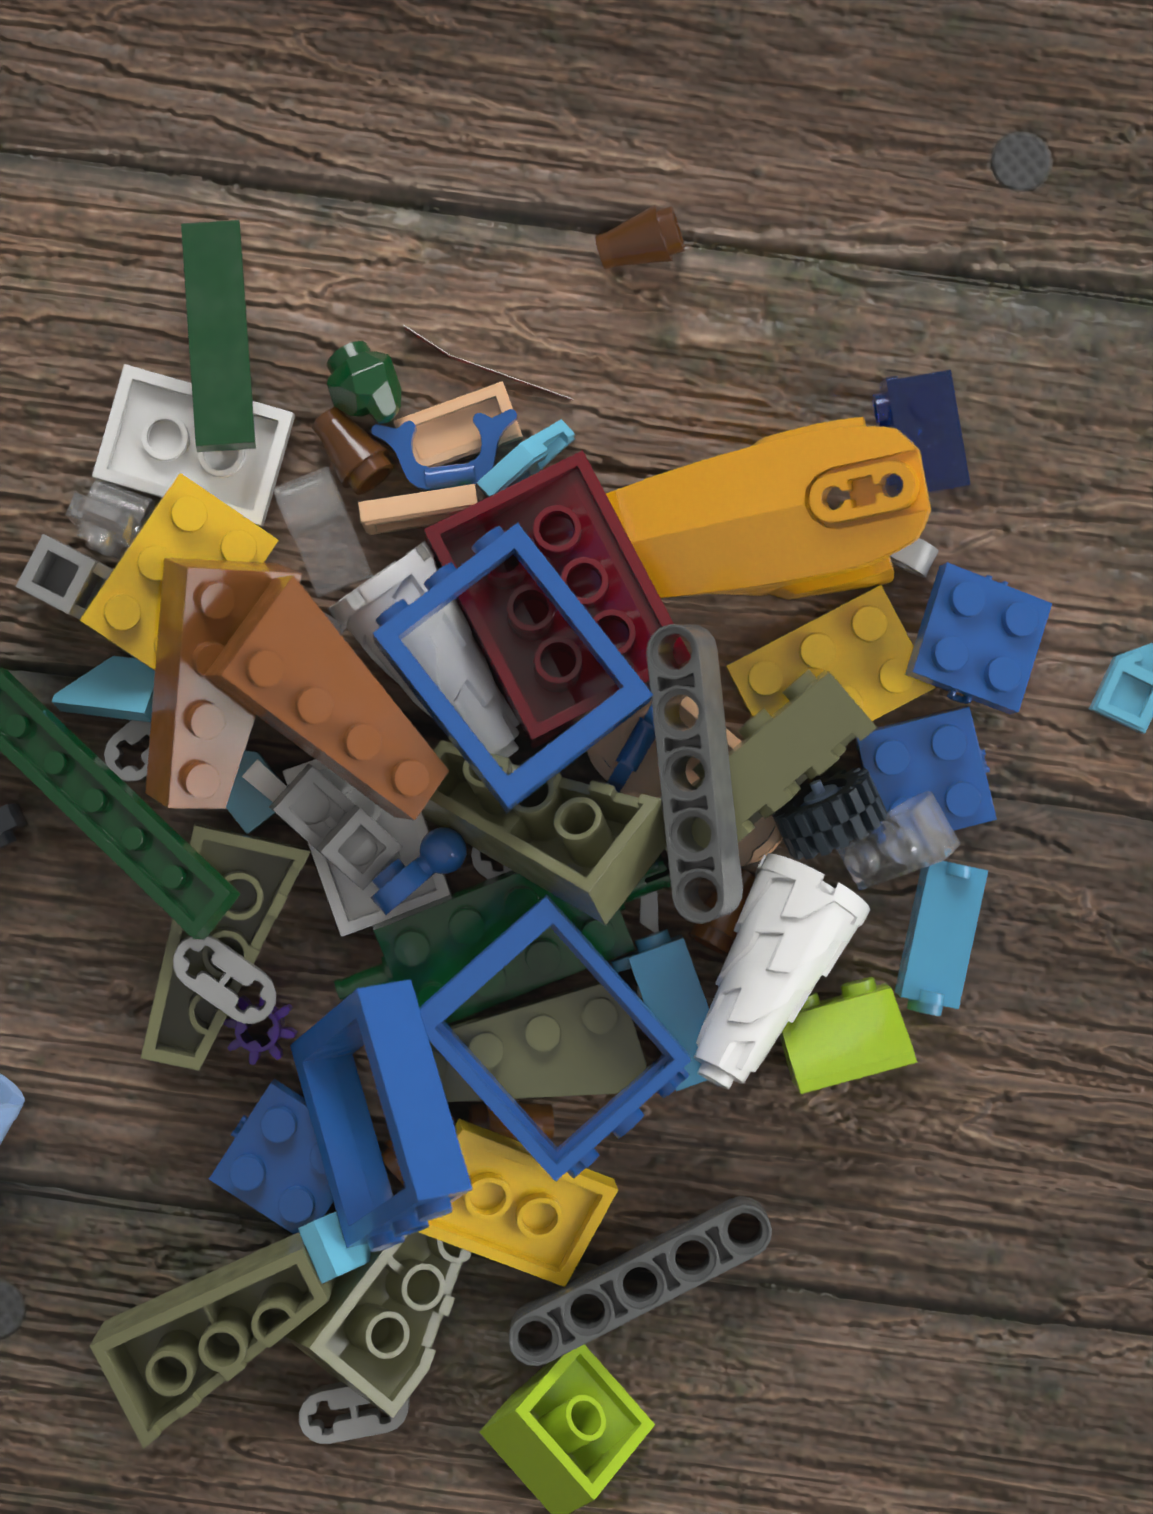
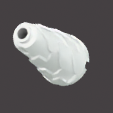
(440, 645)
(783, 945)

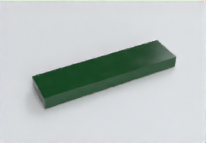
(218, 336)

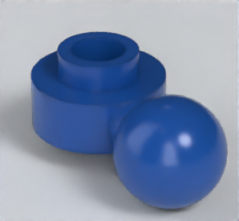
(440, 853)

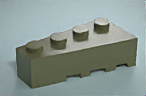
(787, 749)
(564, 836)
(550, 1046)
(205, 1332)

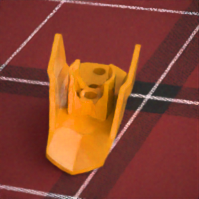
(764, 520)

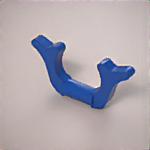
(447, 476)
(633, 750)

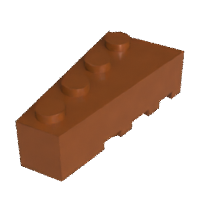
(319, 694)
(195, 724)

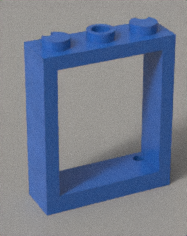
(450, 583)
(414, 1107)
(619, 1113)

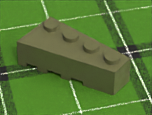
(263, 871)

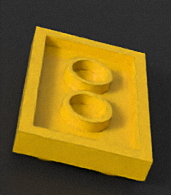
(183, 526)
(856, 643)
(519, 1210)

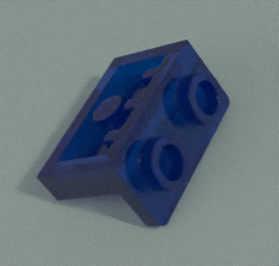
(928, 415)

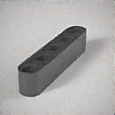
(680, 799)
(624, 1305)

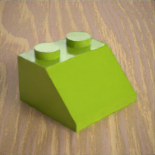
(846, 1037)
(568, 1430)

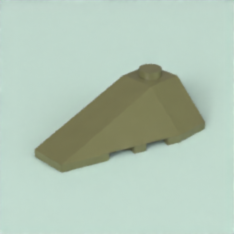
(385, 1320)

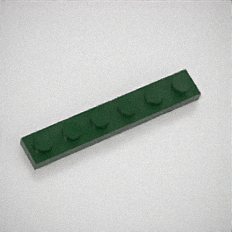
(111, 812)

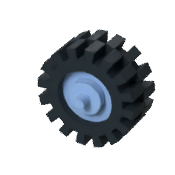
(830, 813)

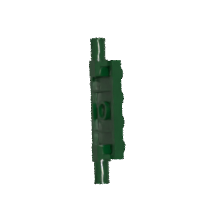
(450, 932)

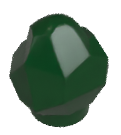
(364, 382)

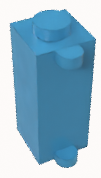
(940, 936)
(670, 990)

